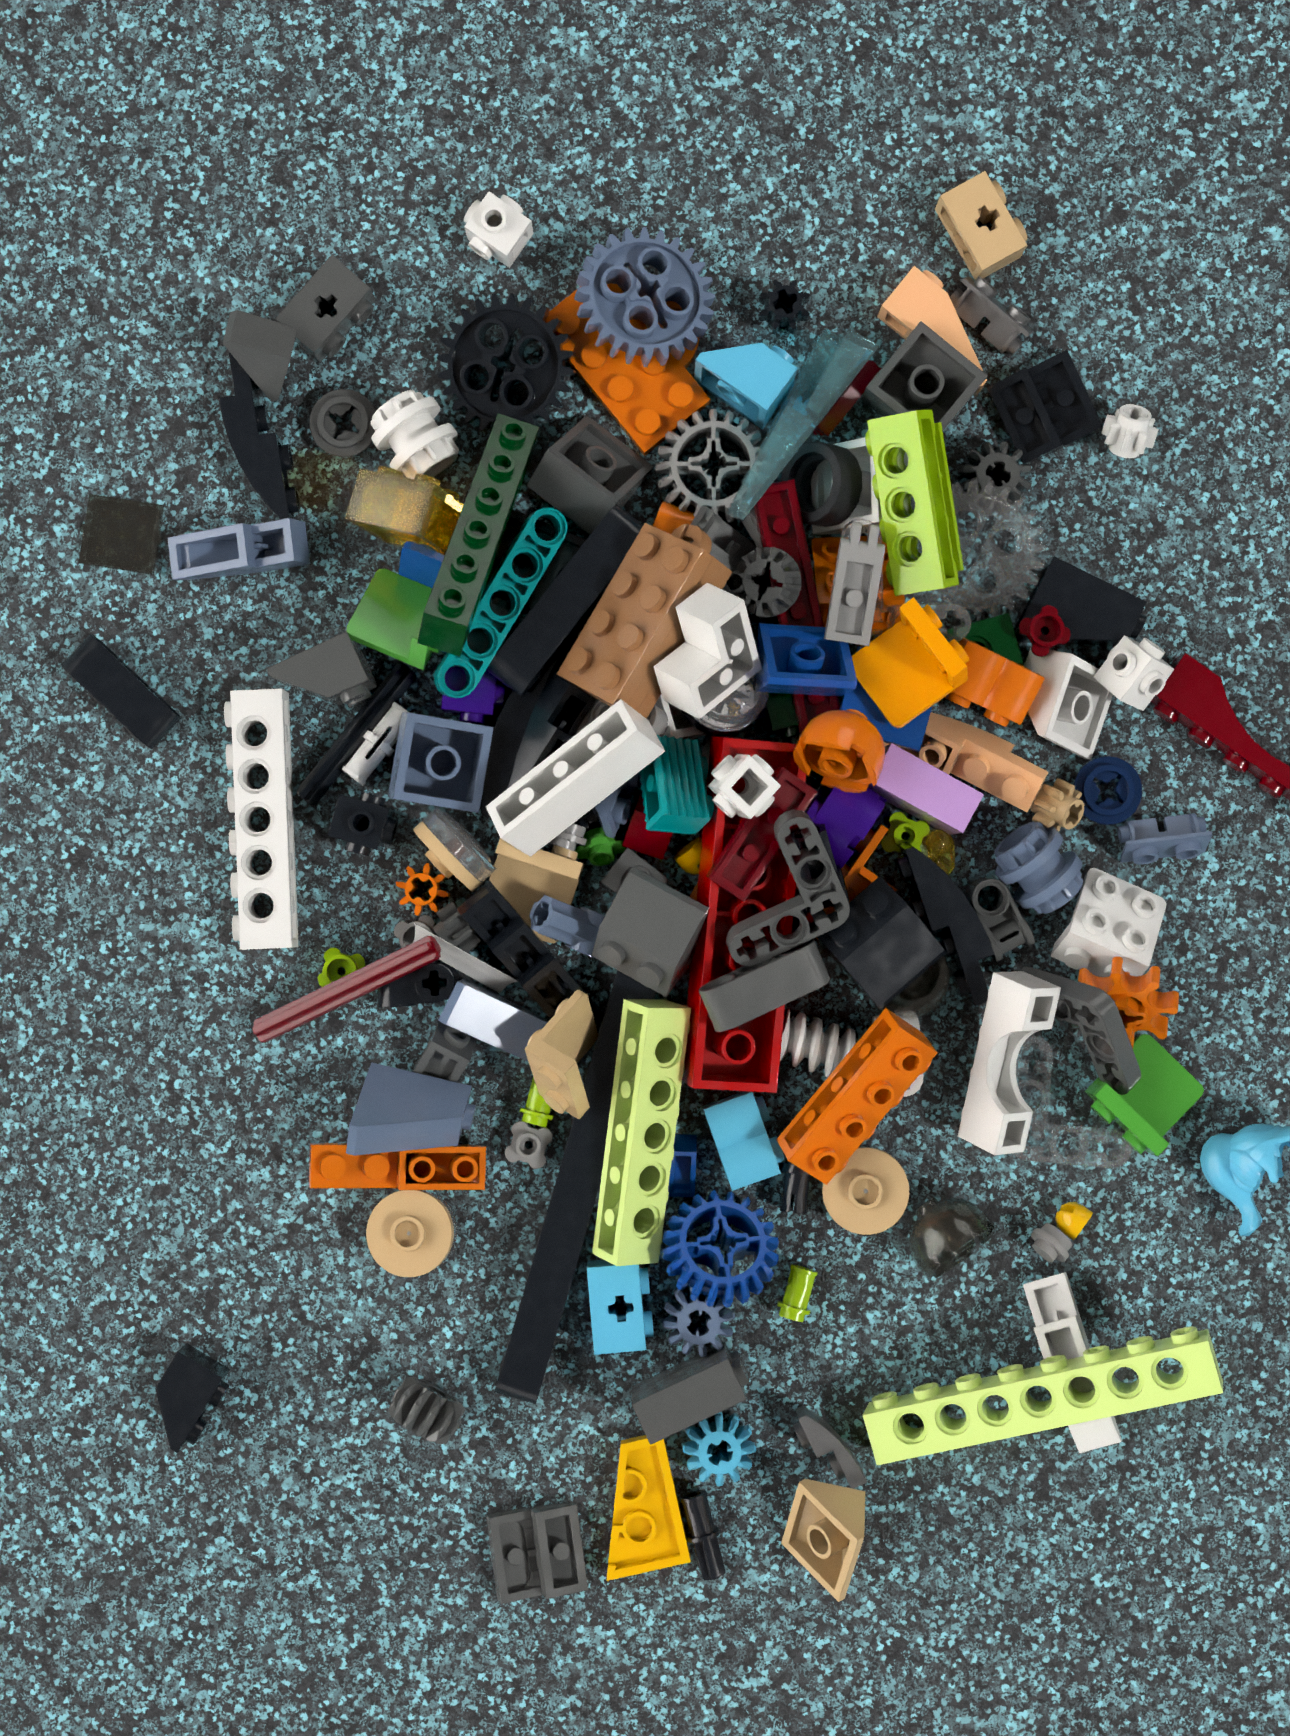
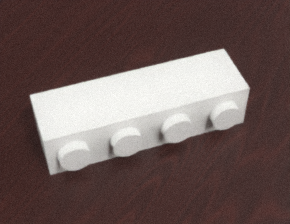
(575, 778)

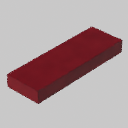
(754, 840)

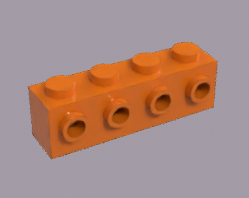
(856, 1096)

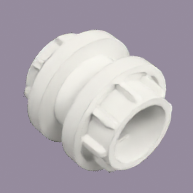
(410, 430)

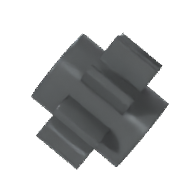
(455, 929)

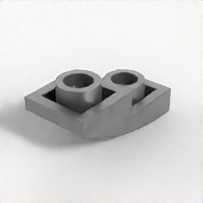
(823, 1438)

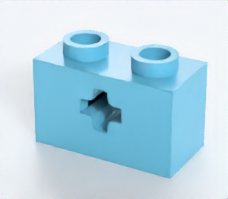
(612, 1330)

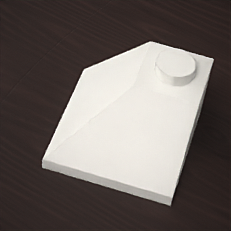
(1069, 702)

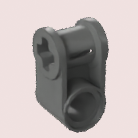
(1000, 919)

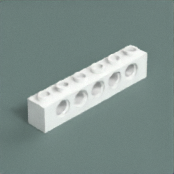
(241, 713)

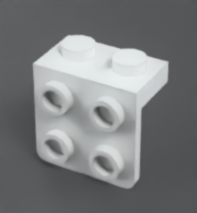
(1111, 922)

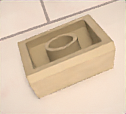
(826, 1532)

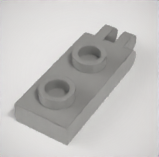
(855, 587)

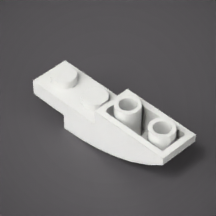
(1062, 1333)

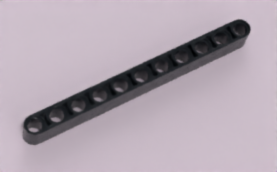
(567, 1213)

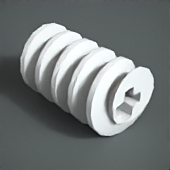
(814, 1043)

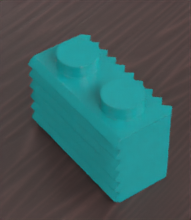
(676, 788)

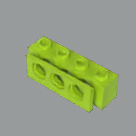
(929, 483)

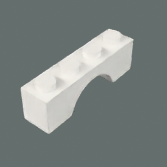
(994, 1109)

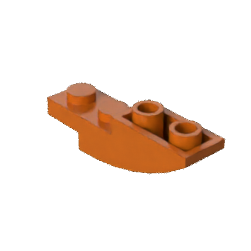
(421, 1169)

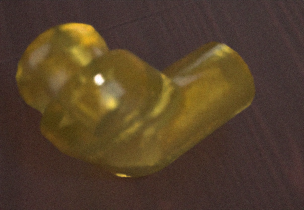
(941, 850)

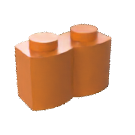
(997, 685)

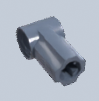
(566, 923)

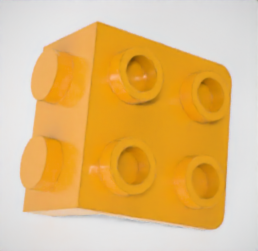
(910, 665)

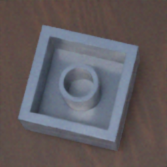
(440, 762)

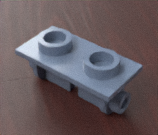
(1183, 837)

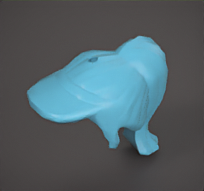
(1237, 1165)

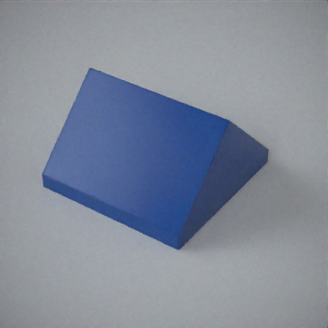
(803, 662)

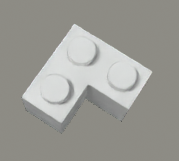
(716, 652)

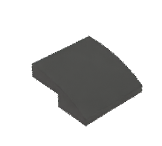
(537, 1552)

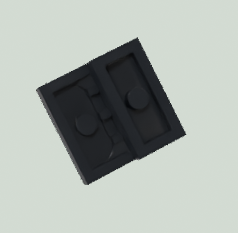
(1045, 407)

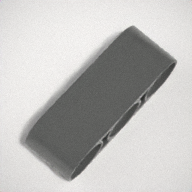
(763, 986)

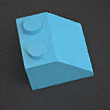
(748, 378)

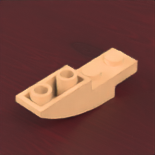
(980, 760)

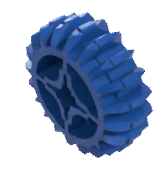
(753, 1241)

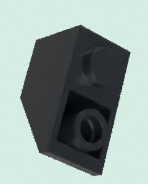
(186, 1392)

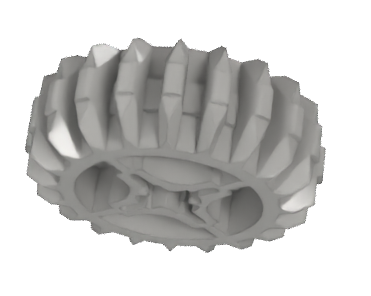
(693, 467)

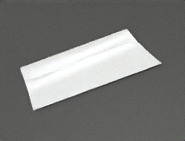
(467, 963)

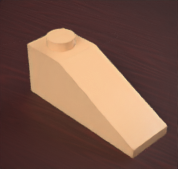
(922, 299)

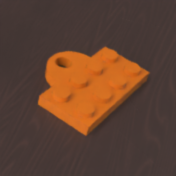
(638, 397)

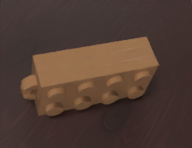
(638, 618)

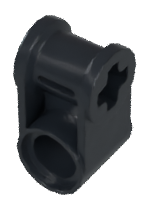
(416, 987)

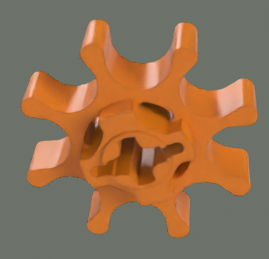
(1136, 998)

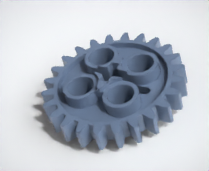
(677, 282)

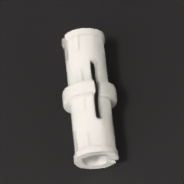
(359, 767)

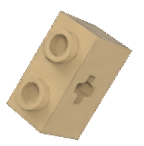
(982, 248)

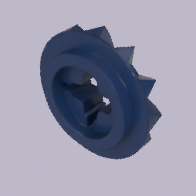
(1127, 788)

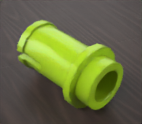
(536, 1109)
(797, 1293)

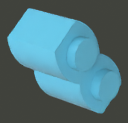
(742, 1139)

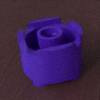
(846, 817)

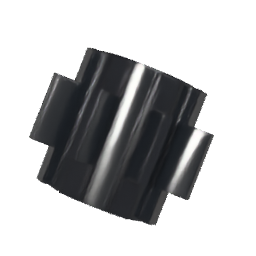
(789, 296)

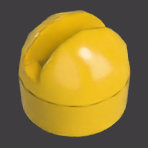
(689, 856)
(1072, 1218)

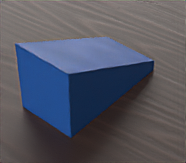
(683, 1166)

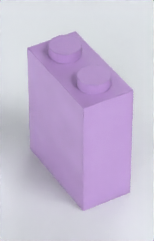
(926, 791)

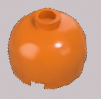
(841, 749)

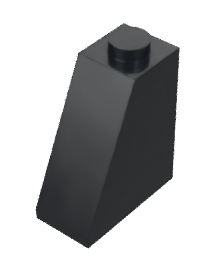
(1087, 605)

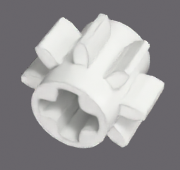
(1129, 431)

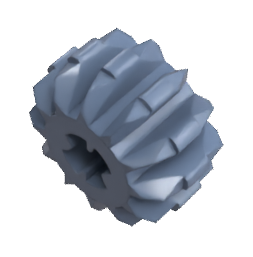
(695, 1335)

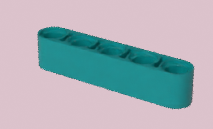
(518, 591)

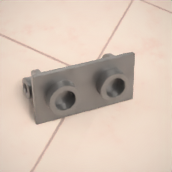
(1005, 322)

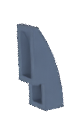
(239, 550)

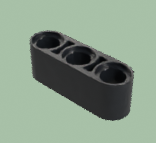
(121, 691)

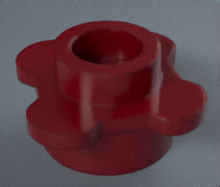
(1046, 618)

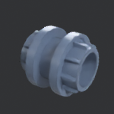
(1034, 862)

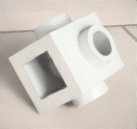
(497, 228)
(1134, 671)
(758, 785)

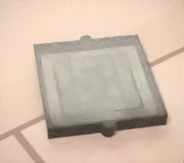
(121, 534)

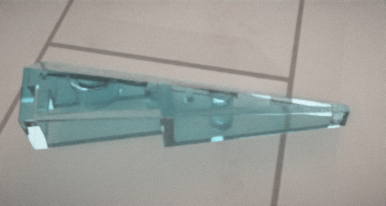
(817, 388)

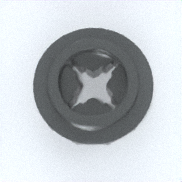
(340, 404)
(782, 568)

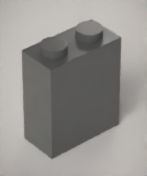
(689, 1392)

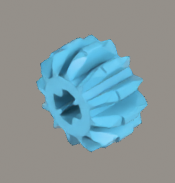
(724, 1461)

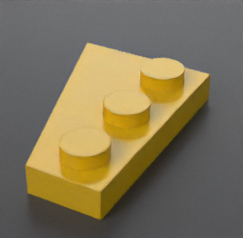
(646, 1512)

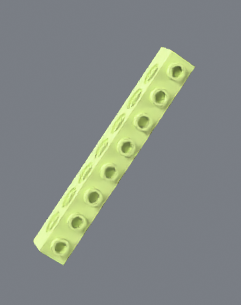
(896, 1441)

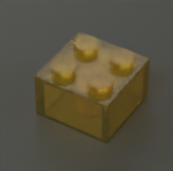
(404, 508)

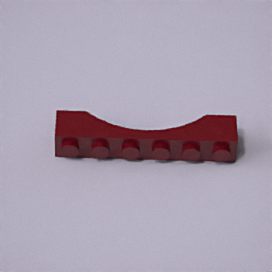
(1199, 703)

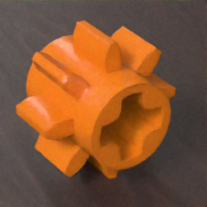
(410, 887)

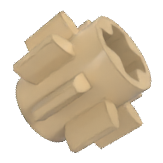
(1058, 805)

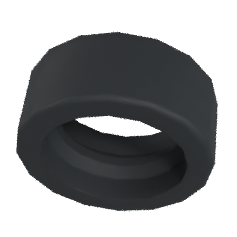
(845, 487)

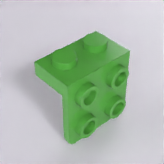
(392, 618)
(1155, 1100)

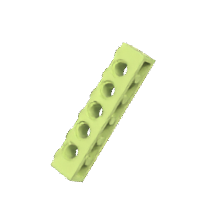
(641, 1131)

